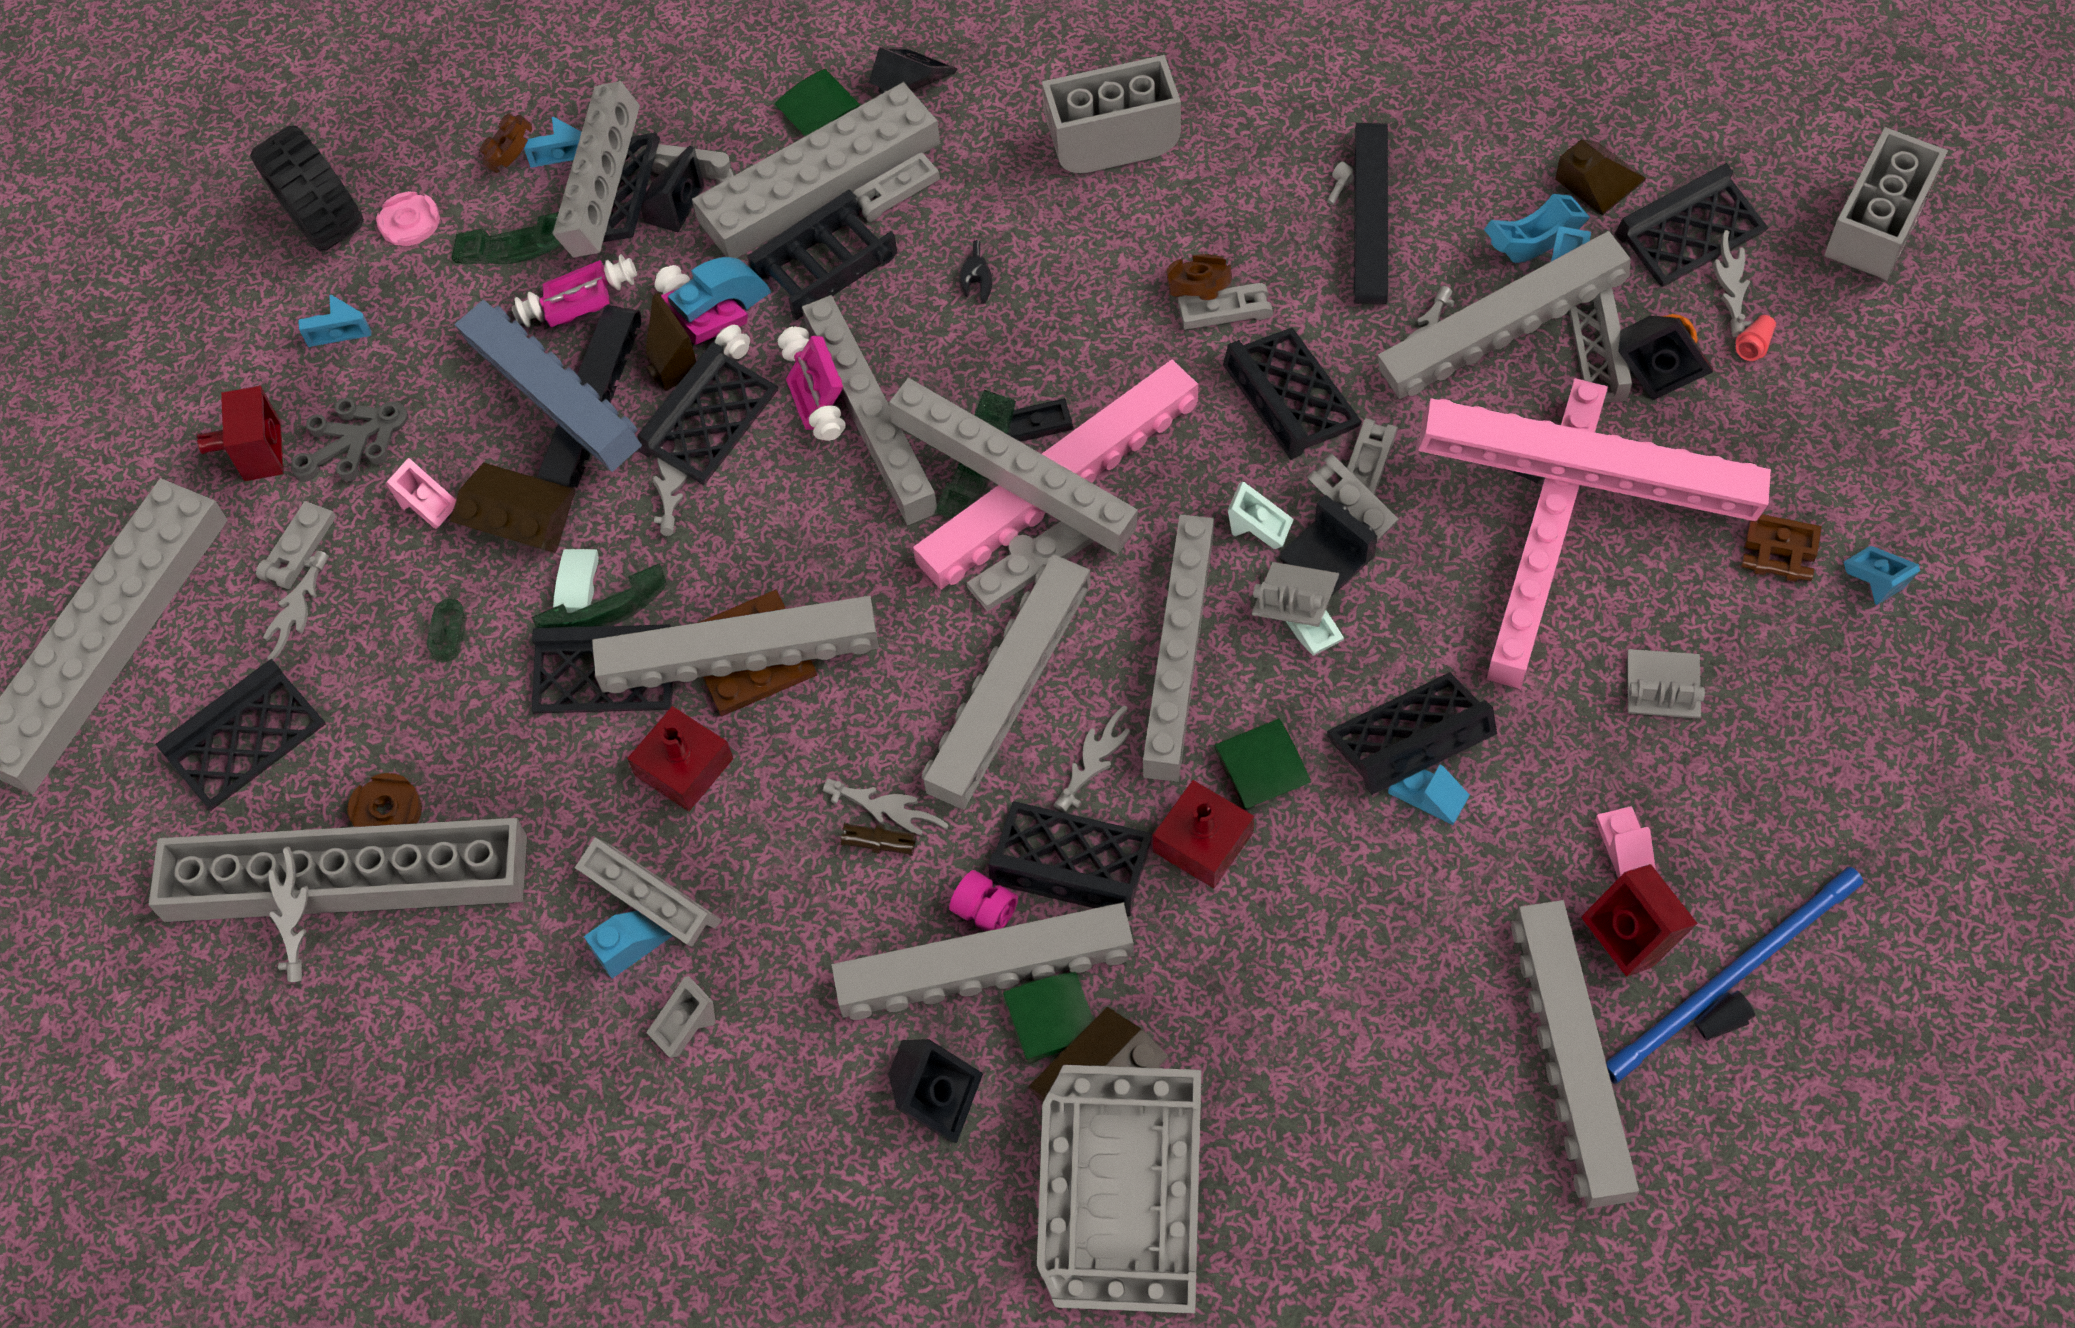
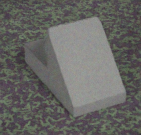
(681, 1017)

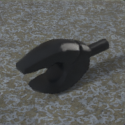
(976, 270)

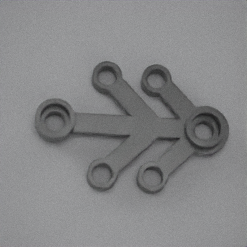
(352, 438)

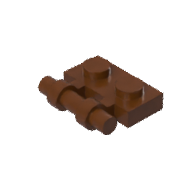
(1781, 538)

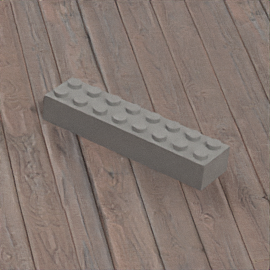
(815, 171)

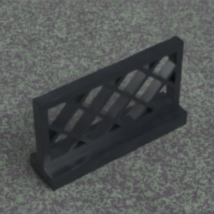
(637, 185)
(1671, 209)
(1266, 398)
(681, 403)
(579, 642)
(223, 712)
(1421, 746)
(1063, 880)

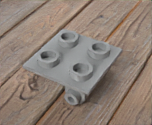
(1294, 594)
(1664, 683)

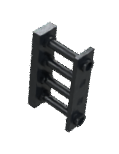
(819, 229)

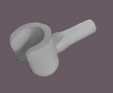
(1344, 175)

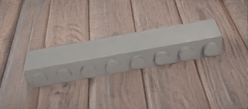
(1504, 315)
(872, 413)
(1013, 465)
(735, 644)
(1178, 649)
(1006, 682)
(983, 961)
(1575, 1056)

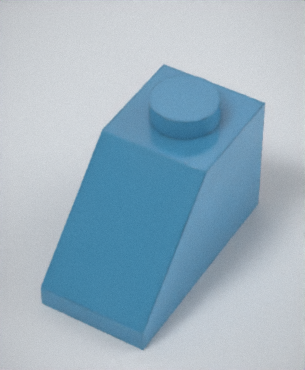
(625, 940)

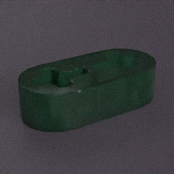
(453, 631)

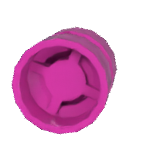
(980, 901)

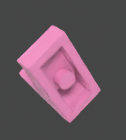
(421, 493)
(1625, 840)

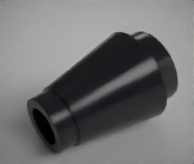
(1726, 1015)

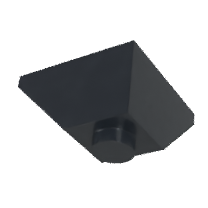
(904, 65)
(672, 191)
(1662, 354)
(933, 1086)

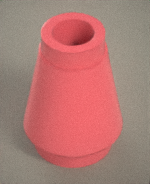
(1756, 338)

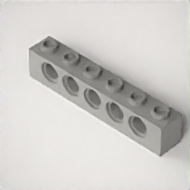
(596, 169)

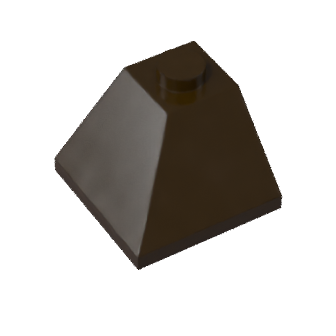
(1596, 175)
(667, 346)

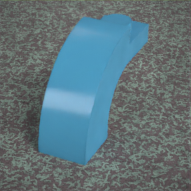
(1537, 232)
(716, 282)

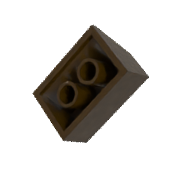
(514, 506)
(1104, 1042)

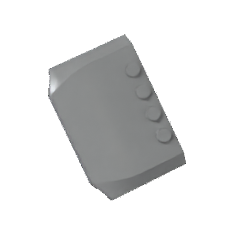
(1120, 1188)

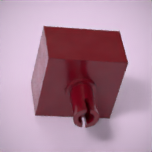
(248, 435)
(680, 758)
(1203, 834)
(1638, 920)

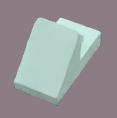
(1258, 515)

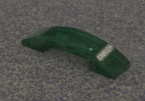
(506, 247)
(968, 485)
(612, 610)

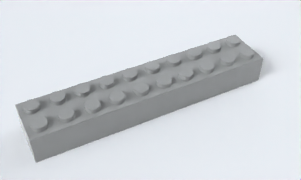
(101, 629)
(342, 869)

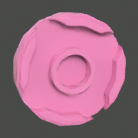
(410, 227)

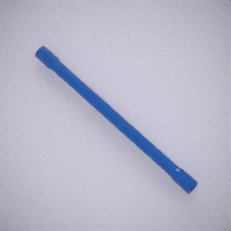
(1832, 893)

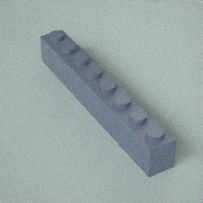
(549, 385)

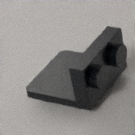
(1333, 543)

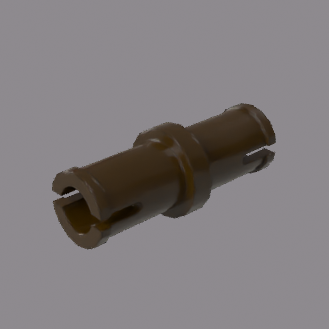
(878, 839)

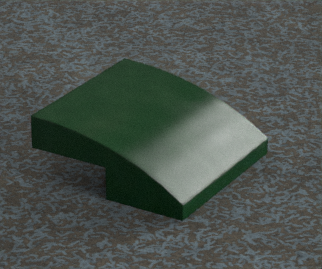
(816, 102)
(1262, 763)
(1048, 1014)

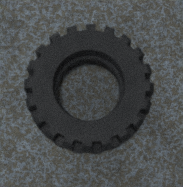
(307, 187)

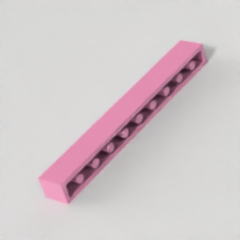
(1085, 451)
(1594, 459)
(1542, 551)

